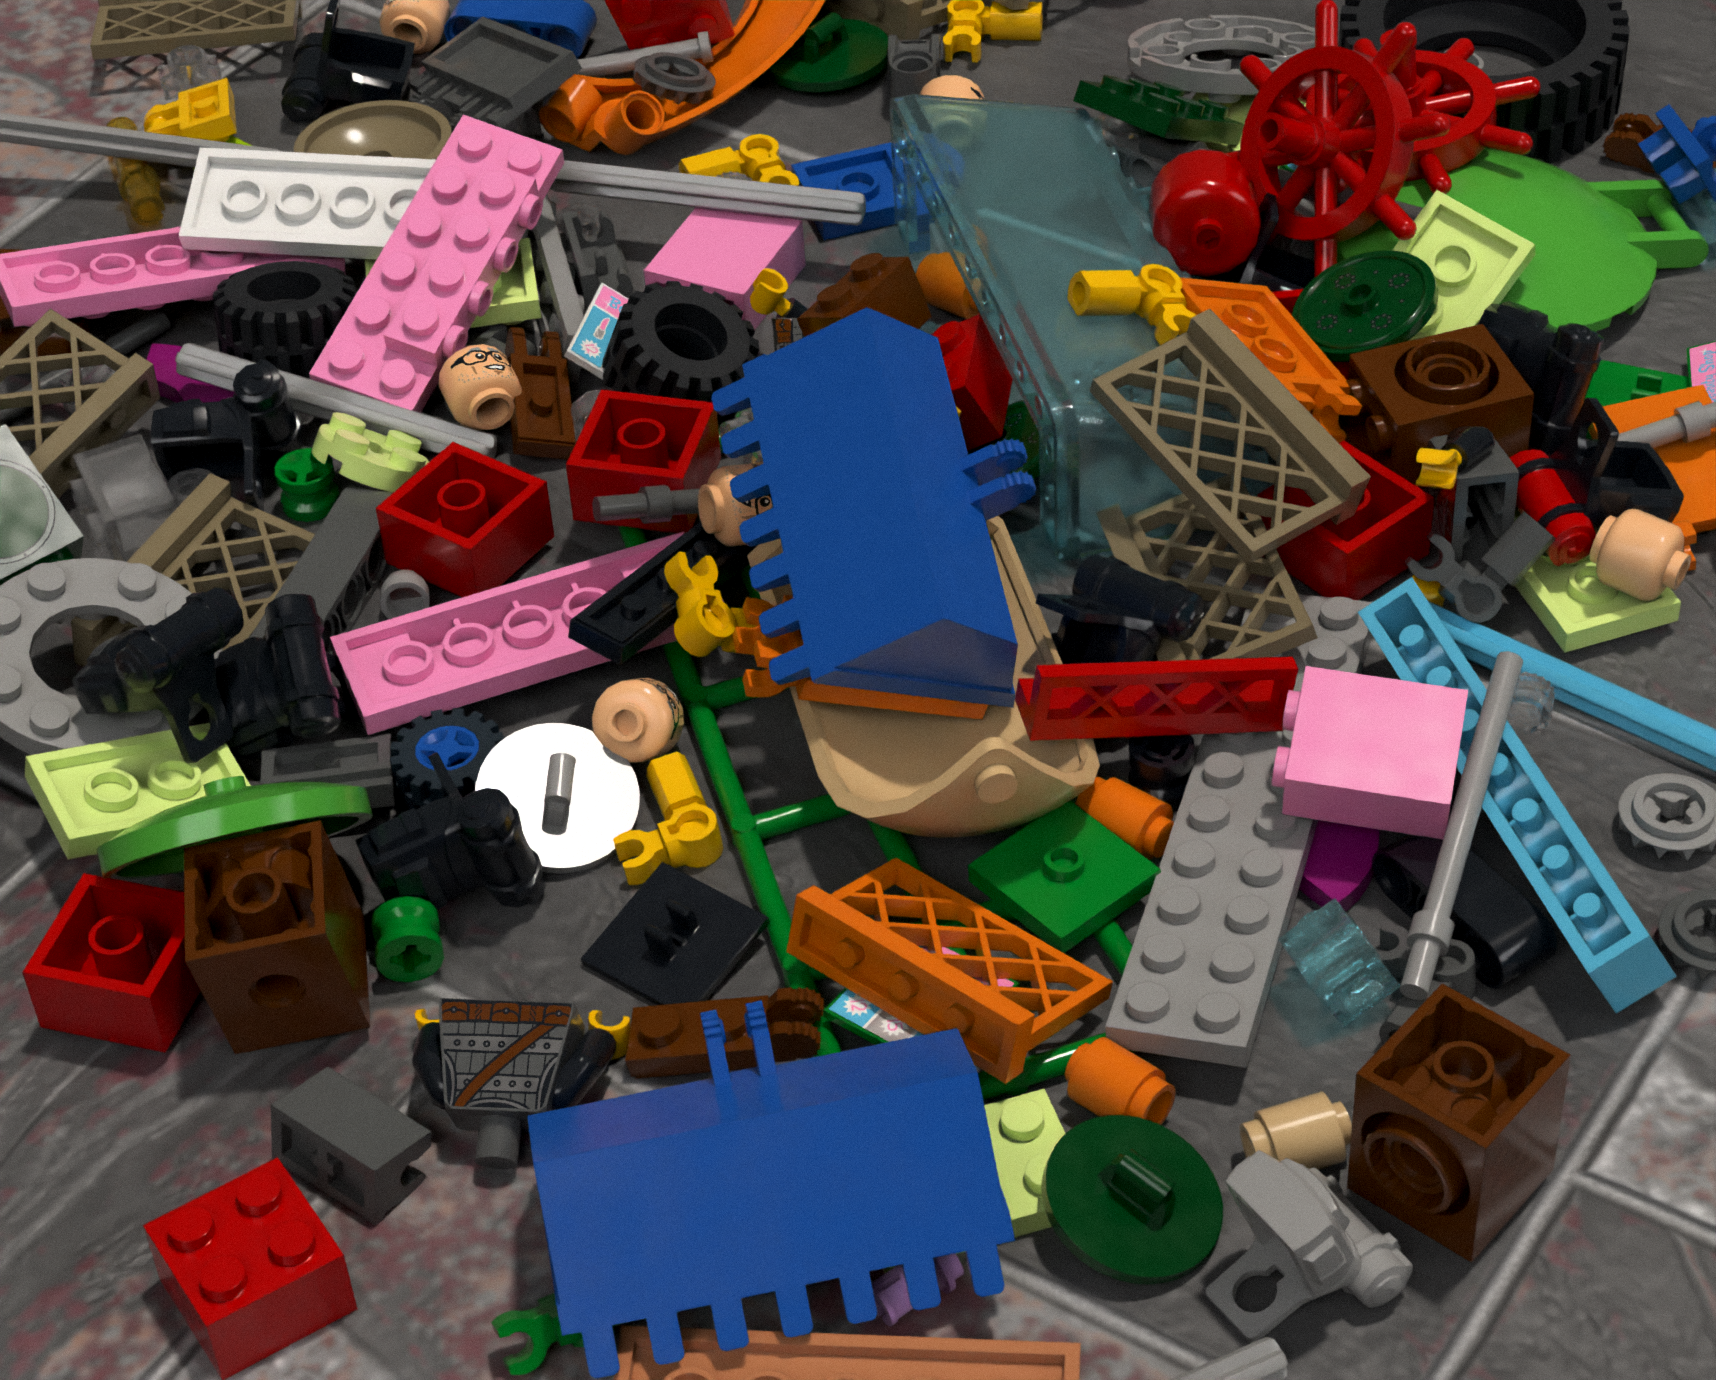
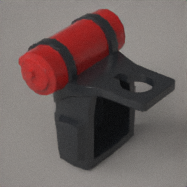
(1589, 482)

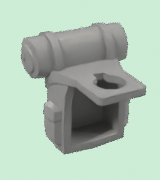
(1310, 1238)

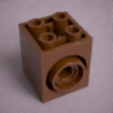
(1429, 390)
(275, 937)
(1456, 1121)

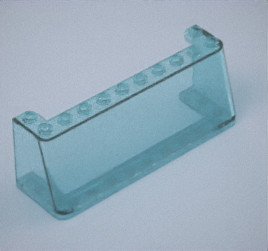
(1023, 208)

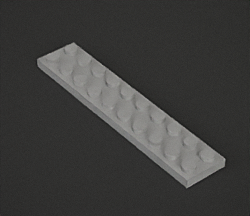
(1227, 879)

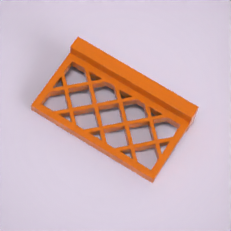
(934, 988)

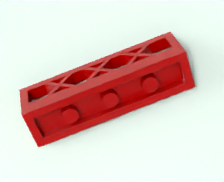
(1155, 698)

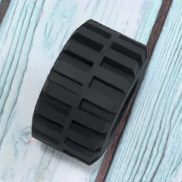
(281, 312)
(678, 344)

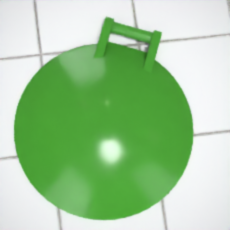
(1586, 235)

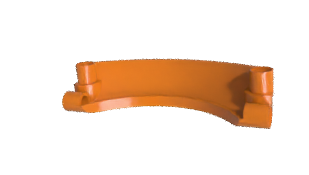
(626, 117)

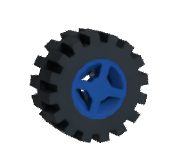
(459, 741)

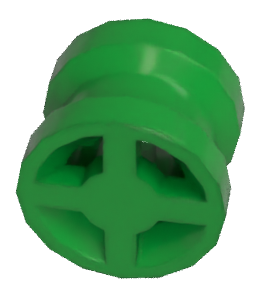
(306, 485)
(407, 939)

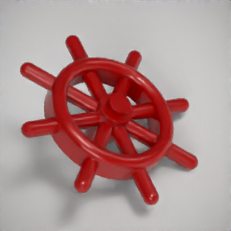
(1462, 90)
(1327, 145)

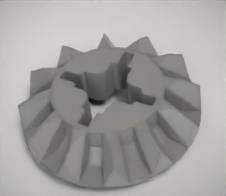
(1670, 796)

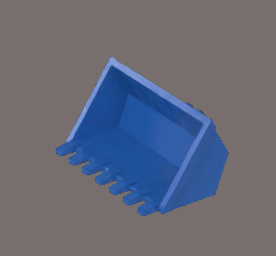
(876, 514)
(768, 1189)

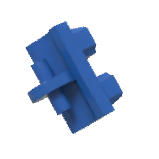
(1683, 156)

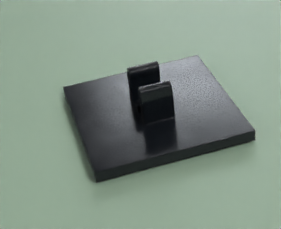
(675, 939)

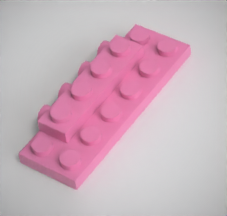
(440, 265)
(120, 274)
(481, 642)

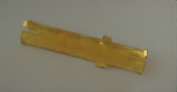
(138, 183)

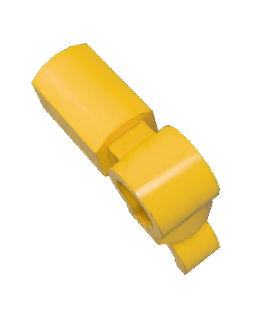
(971, 20)
(756, 158)
(1151, 294)
(702, 614)
(685, 837)

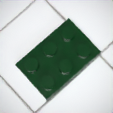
(1160, 109)

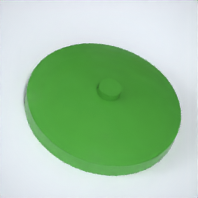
(228, 812)

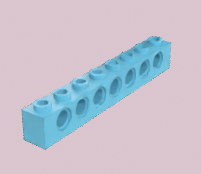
(1528, 811)

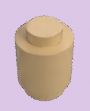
(1302, 1130)

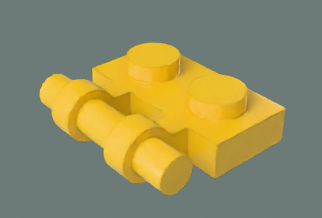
(198, 113)

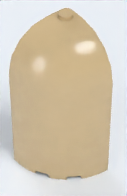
(941, 770)

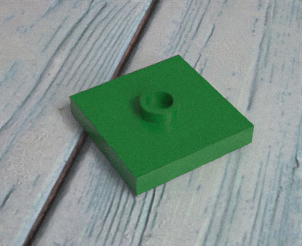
(1063, 876)

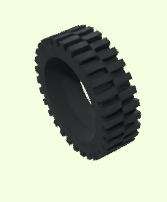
(1574, 39)

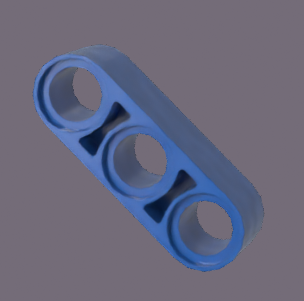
(556, 21)

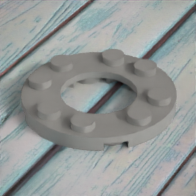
(1160, 51)
(90, 589)

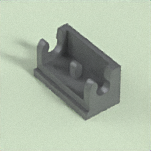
(595, 258)
(348, 1143)

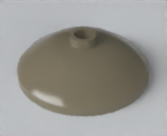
(378, 130)

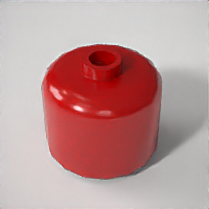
(1205, 212)

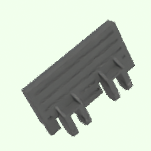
(491, 74)

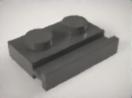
(347, 761)

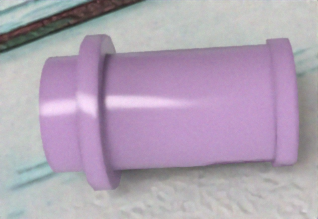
(891, 1290)

